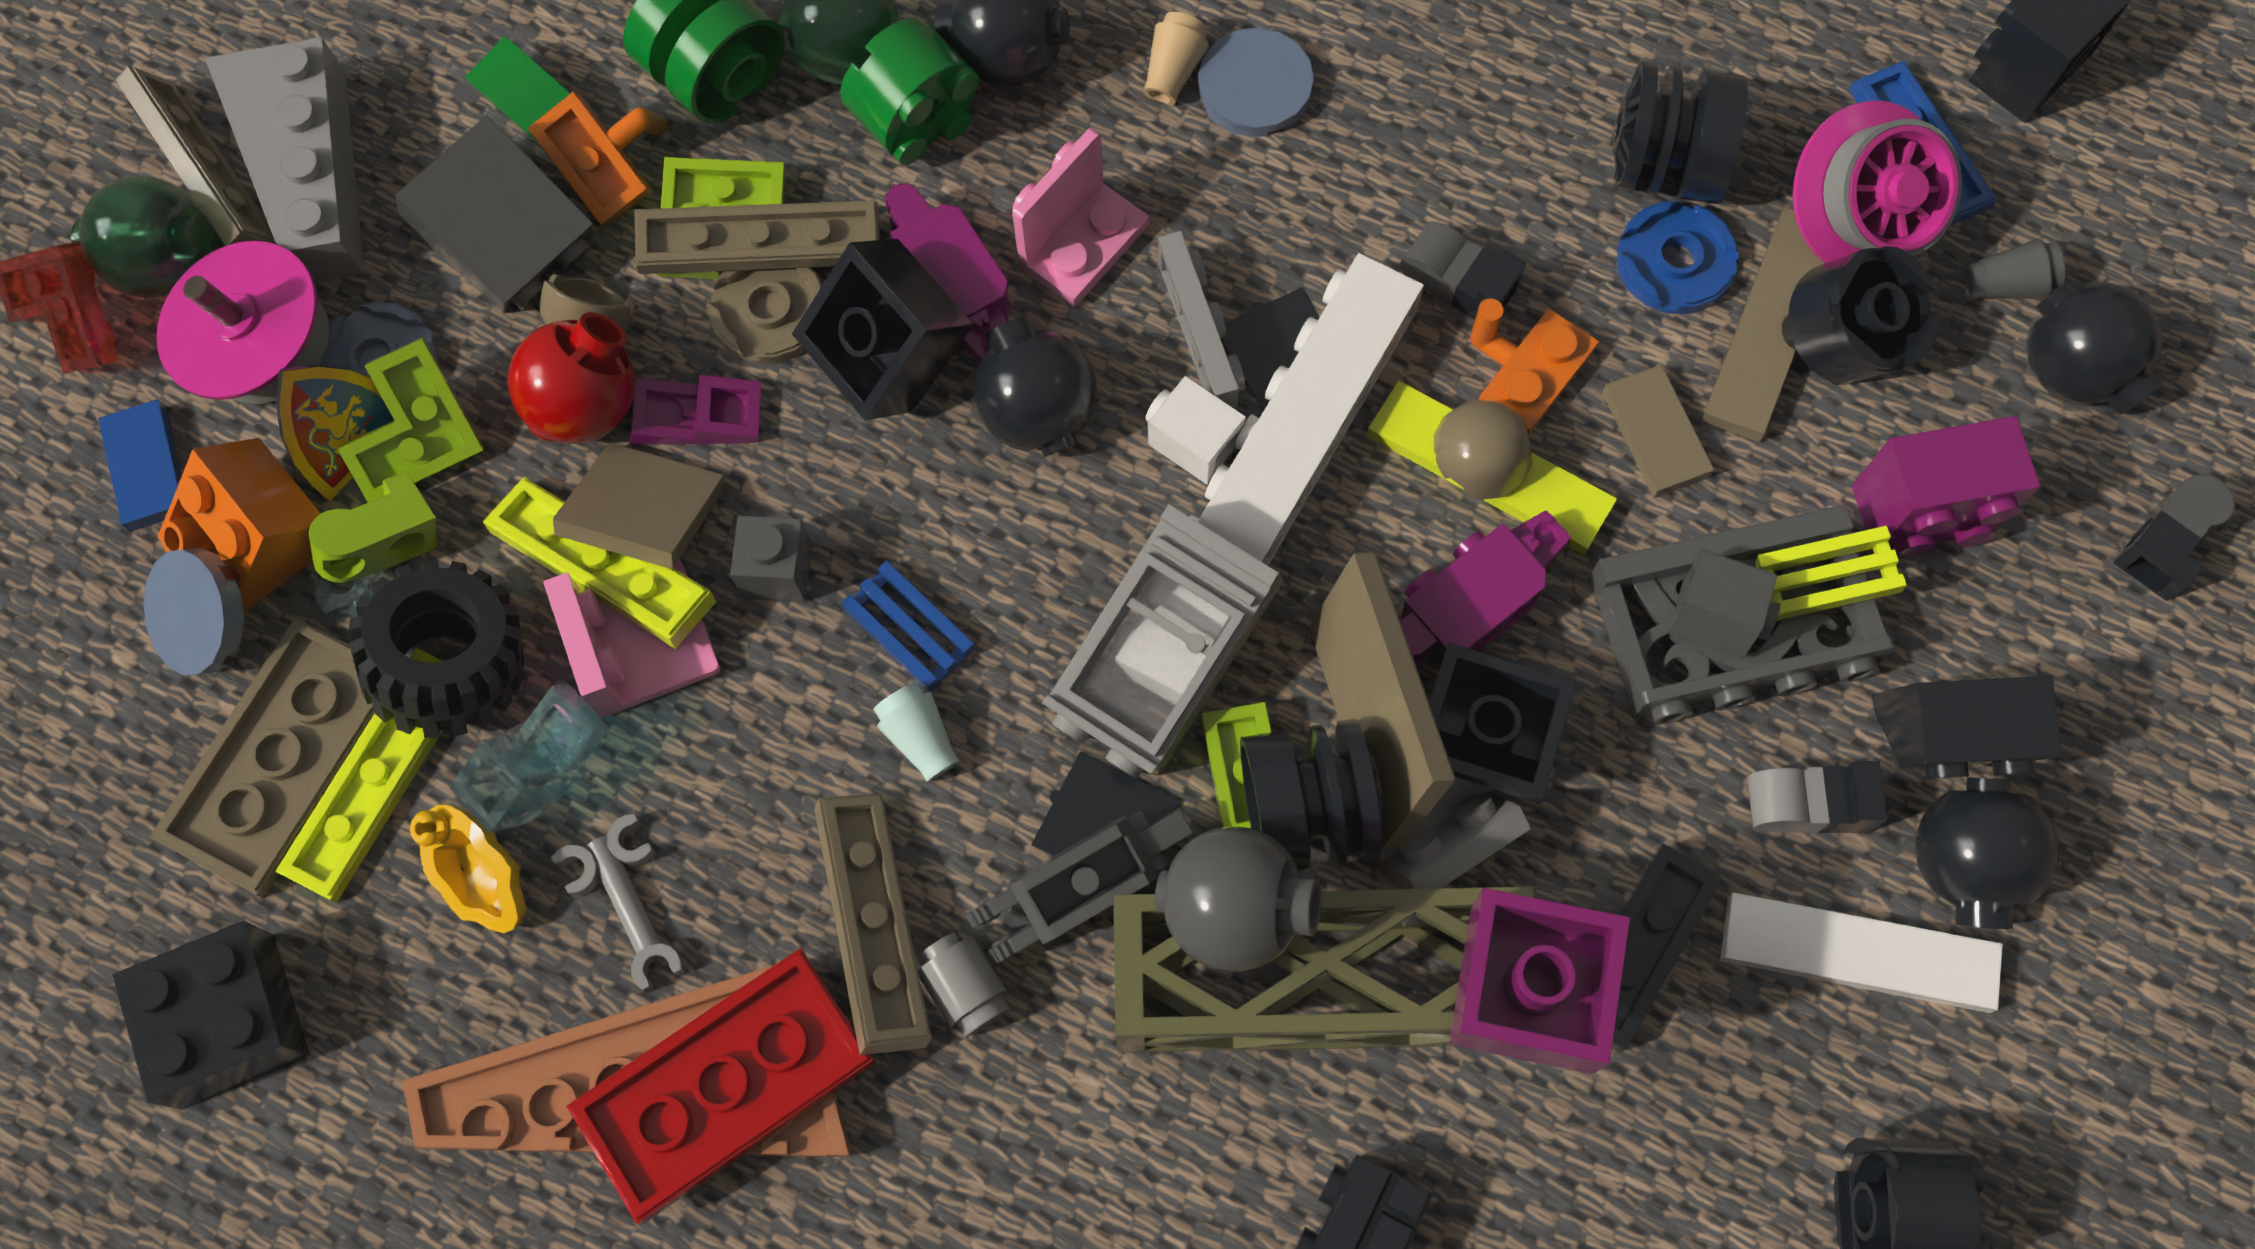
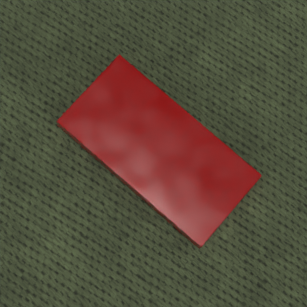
(719, 1086)

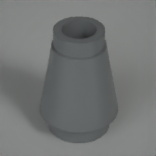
(2017, 273)

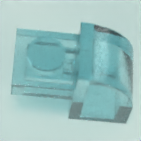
(528, 772)

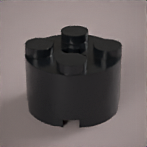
(1862, 315)
(1908, 1196)

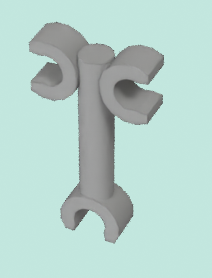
(604, 861)

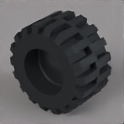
(427, 606)

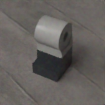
(1818, 799)

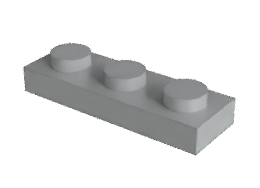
(1199, 321)

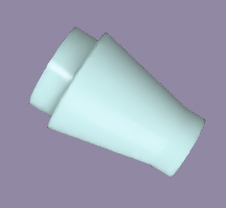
(916, 729)

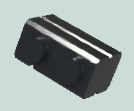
(1367, 1209)

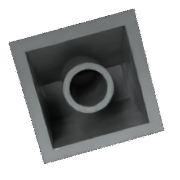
(494, 216)

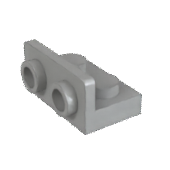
(1455, 837)

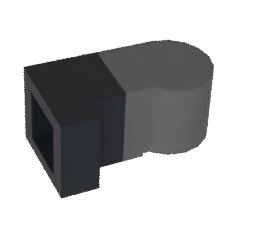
(1461, 270)
(2162, 545)

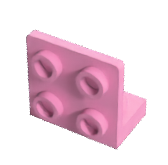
(1074, 224)
(618, 660)

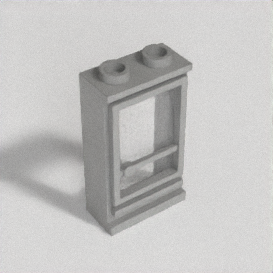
(1162, 644)

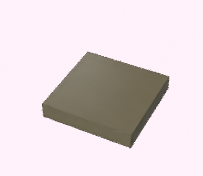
(639, 505)

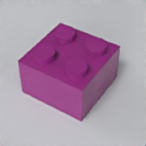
(1947, 485)
(1540, 981)

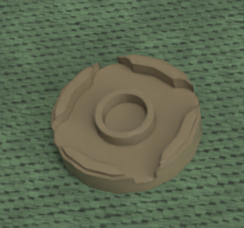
(764, 327)

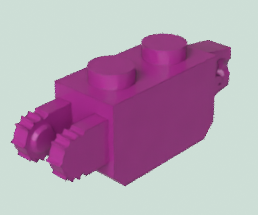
(954, 258)
(1483, 590)

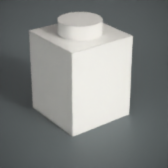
(1193, 428)

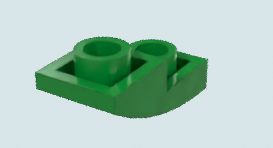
(516, 85)

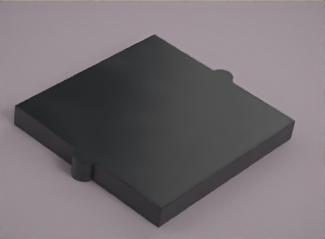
(1267, 338)
(1092, 799)

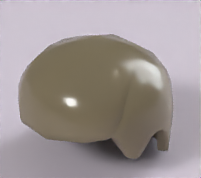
(575, 296)
(1483, 448)

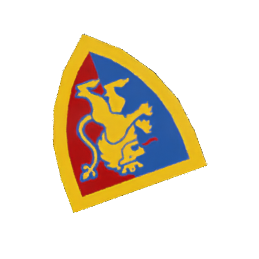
(319, 413)

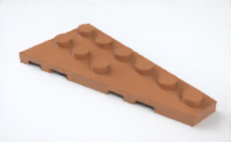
(522, 1092)

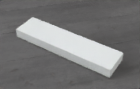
(1862, 952)

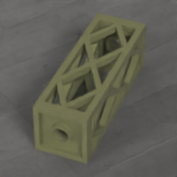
(1257, 1025)

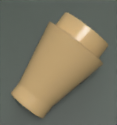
(1175, 53)

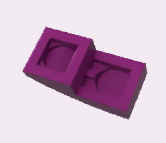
(700, 413)

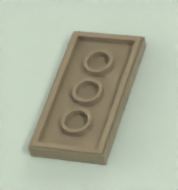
(1380, 688)
(270, 761)

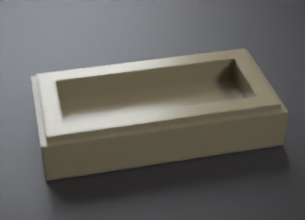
(1657, 431)

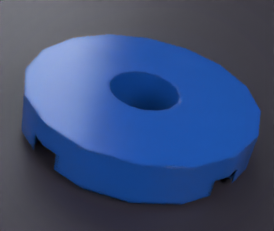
(1666, 286)

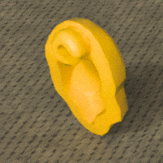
(488, 885)

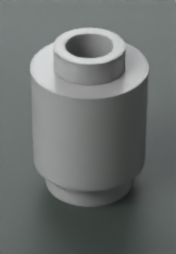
(963, 984)

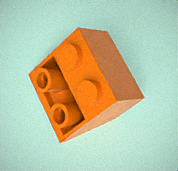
(246, 512)

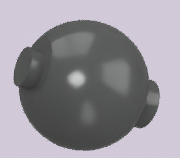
(1236, 899)

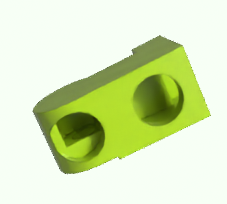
(373, 535)

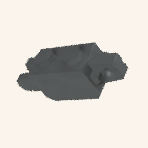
(1083, 879)

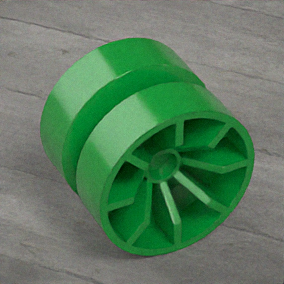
(705, 51)

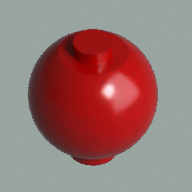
(572, 379)

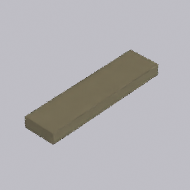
(195, 157)
(750, 236)
(1758, 353)
(871, 924)

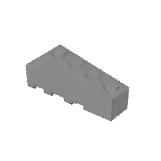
(297, 146)

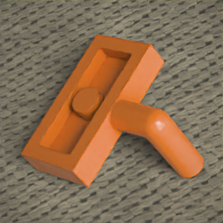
(594, 156)
(1537, 368)

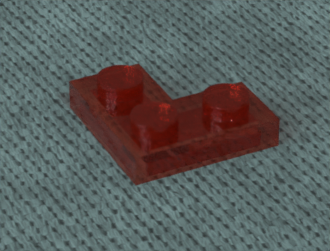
(63, 290)

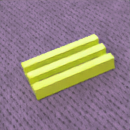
(1882, 559)

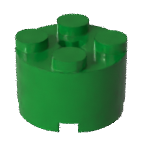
(910, 90)

